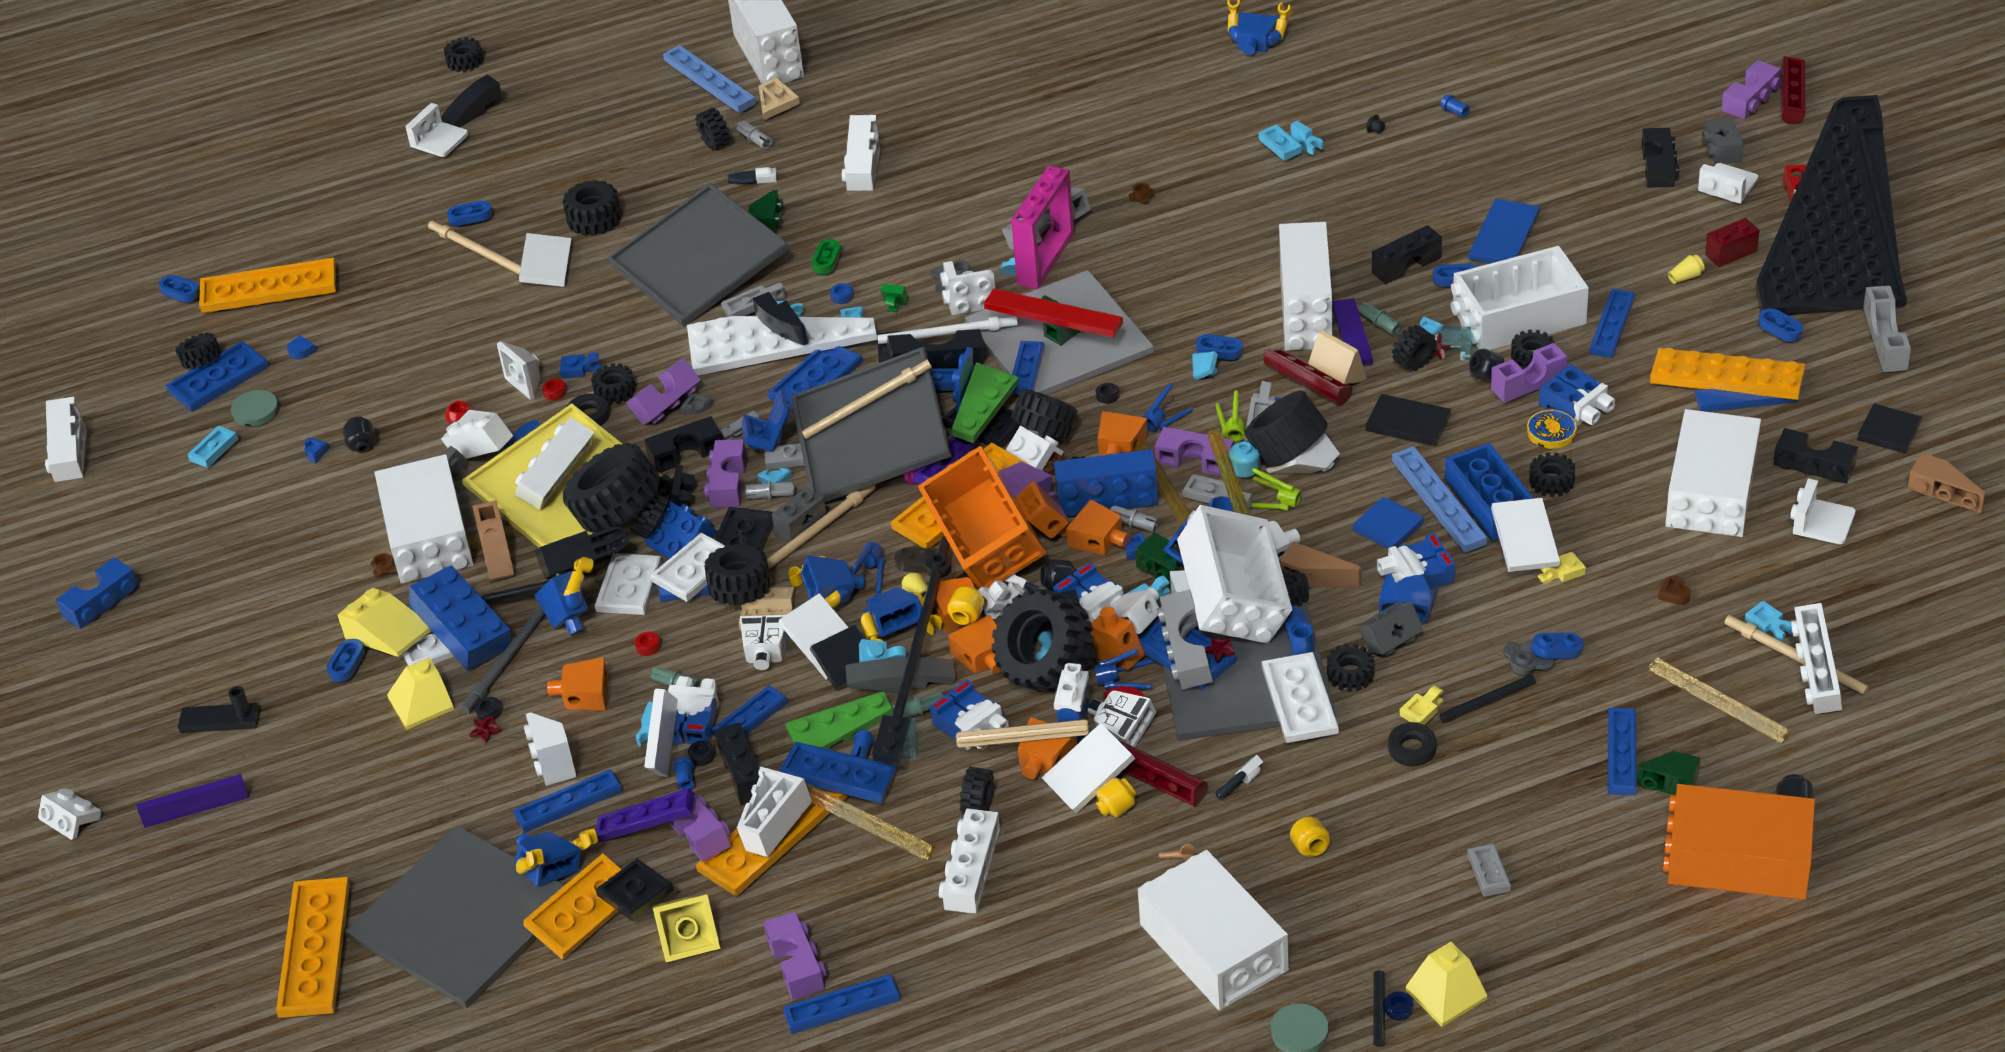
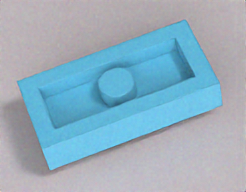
(1280, 142)
(212, 446)

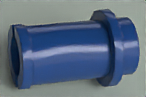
(1450, 103)
(863, 741)
(683, 767)

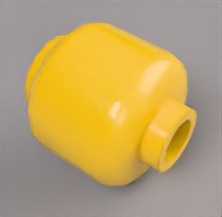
(965, 605)
(1115, 797)
(1310, 837)

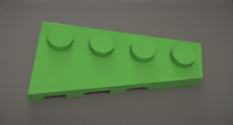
(982, 400)
(839, 722)

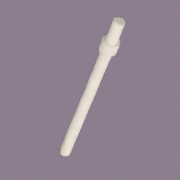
(992, 324)

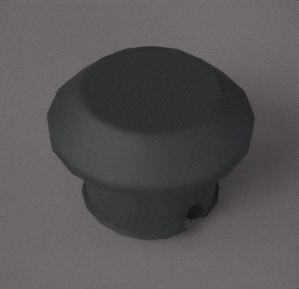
(1374, 124)

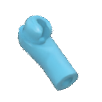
(1045, 641)

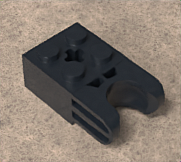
(561, 555)

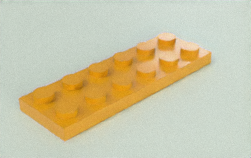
(267, 285)
(1728, 373)
(918, 521)
(737, 868)
(313, 947)

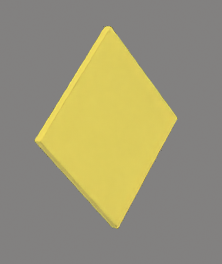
(498, 476)

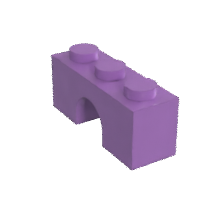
(1760, 83)
(1511, 382)
(650, 403)
(1177, 445)
(724, 483)
(703, 830)
(788, 938)

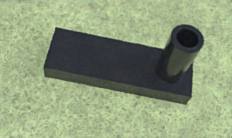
(221, 717)

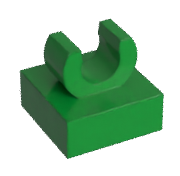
(894, 296)

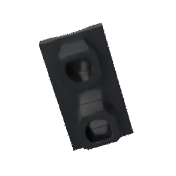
(674, 486)

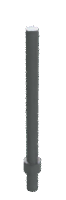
(480, 690)

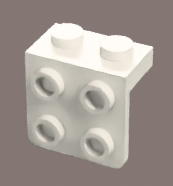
(432, 135)
(1726, 182)
(965, 291)
(1820, 518)

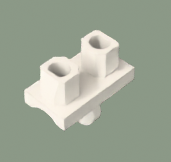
(998, 596)

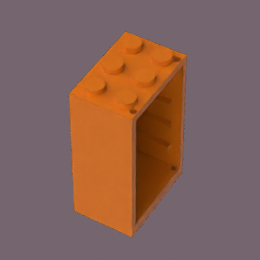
(981, 519)
(1739, 841)

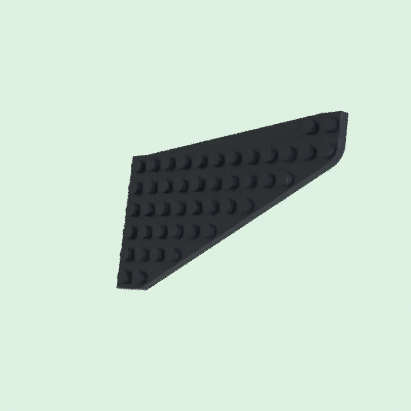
(1838, 222)

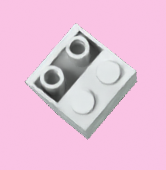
(550, 748)

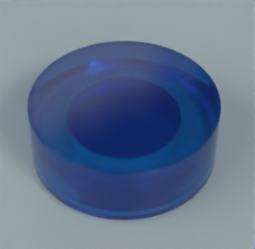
(1399, 1006)

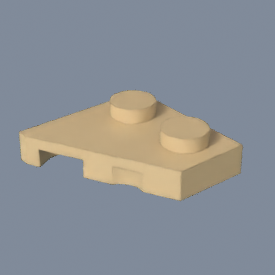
(776, 98)

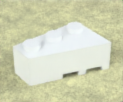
(862, 153)
(477, 434)
(65, 439)
(772, 810)

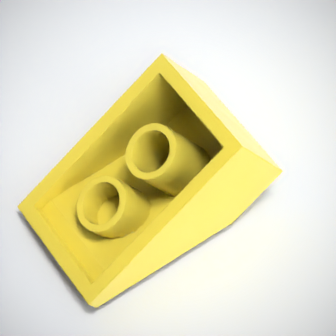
(382, 623)

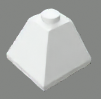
(520, 368)
(1315, 458)

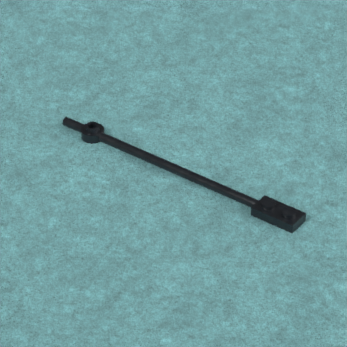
(894, 728)

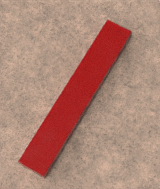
(1053, 313)

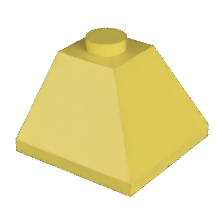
(419, 694)
(686, 927)
(1446, 985)

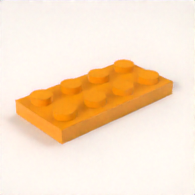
(574, 910)

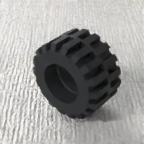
(592, 207)
(1044, 414)
(737, 574)

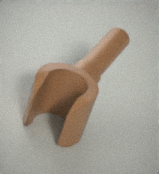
(1185, 852)

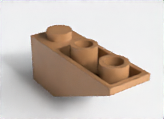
(1944, 482)
(493, 540)
(1320, 568)

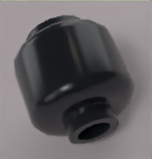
(1482, 363)
(359, 433)
(1055, 572)
(1795, 786)

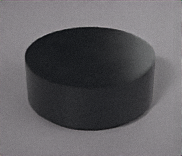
(1107, 393)
(488, 707)
(701, 753)

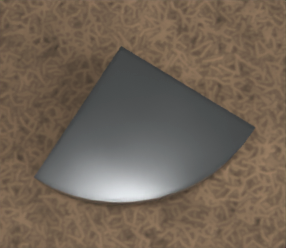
(696, 404)

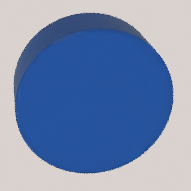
(841, 293)

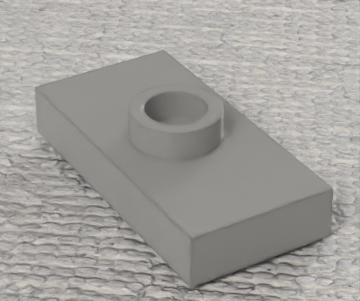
(784, 457)
(1488, 870)

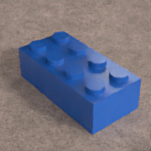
(1480, 479)
(1110, 480)
(459, 617)

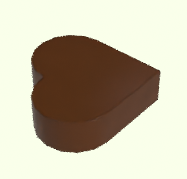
(1674, 591)

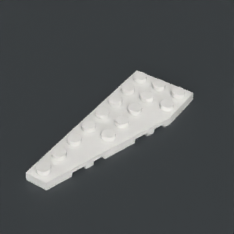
(747, 341)

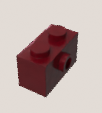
(1732, 242)

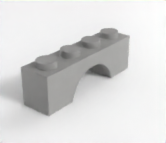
(1079, 206)
(1891, 346)
(1190, 660)

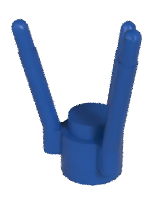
(1156, 415)
(870, 557)
(1107, 673)

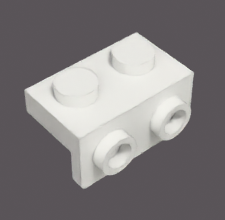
(1032, 447)
(66, 812)

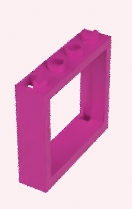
(1035, 261)

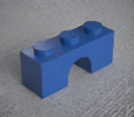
(84, 606)

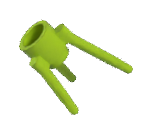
(1235, 426)
(1286, 494)

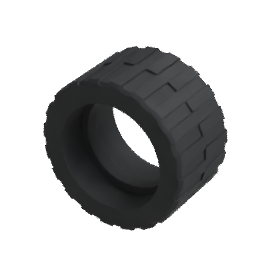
(1286, 428)

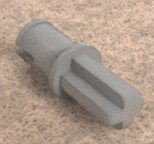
(754, 135)
(770, 490)
(1137, 519)

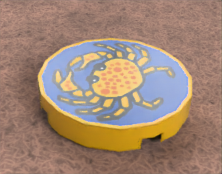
(1551, 429)

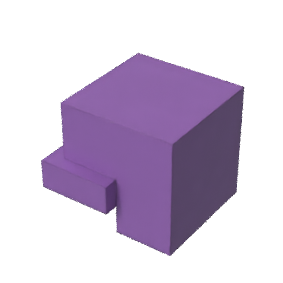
(1021, 475)

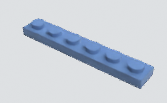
(709, 79)
(1439, 499)

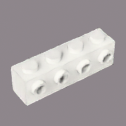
(554, 463)
(1817, 657)
(970, 861)

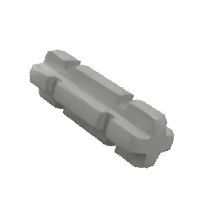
(735, 428)

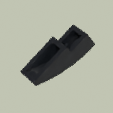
(472, 101)
(780, 318)

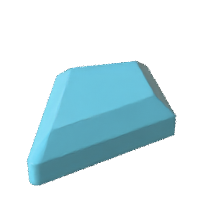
(1204, 364)

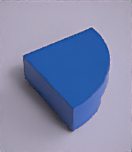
(315, 449)
(1135, 541)

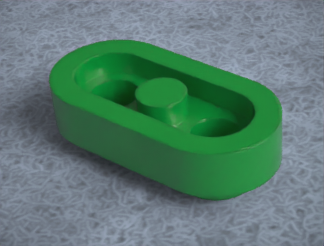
(826, 256)

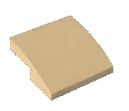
(774, 602)

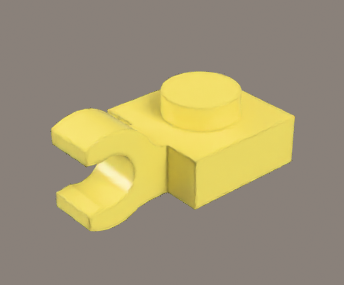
(1569, 568)
(1420, 708)

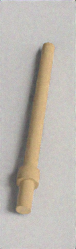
(448, 233)
(908, 375)
(852, 500)
(1752, 632)

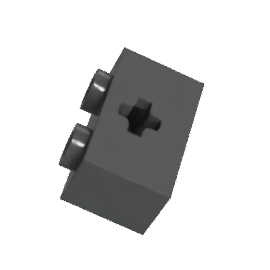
(1723, 141)
(798, 514)
(1391, 628)

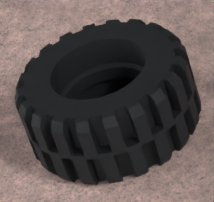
(611, 487)
(1017, 630)

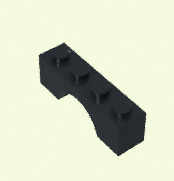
(943, 354)

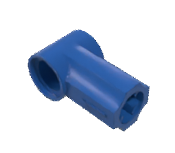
(1299, 632)

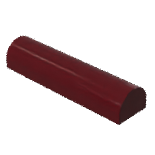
(1793, 90)
(1307, 375)
(1165, 776)

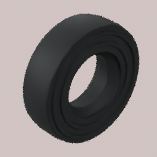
(593, 401)
(1412, 731)

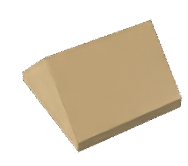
(1337, 359)

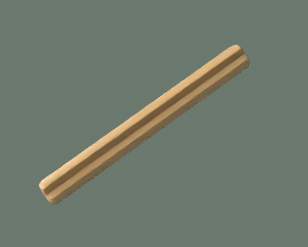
(1022, 733)

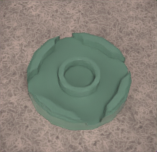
(254, 408)
(1299, 1028)

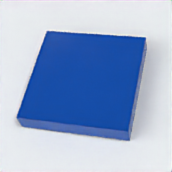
(1388, 523)

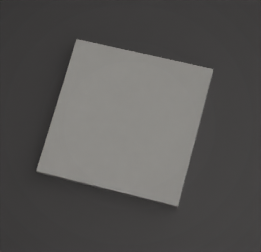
(1079, 357)

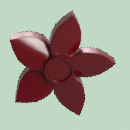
(1440, 348)
(1219, 648)
(485, 728)

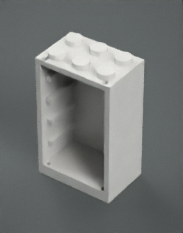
(767, 38)
(1304, 283)
(1520, 295)
(1713, 473)
(423, 518)
(1234, 574)
(1213, 929)

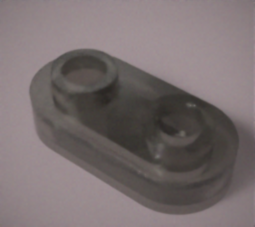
(913, 559)

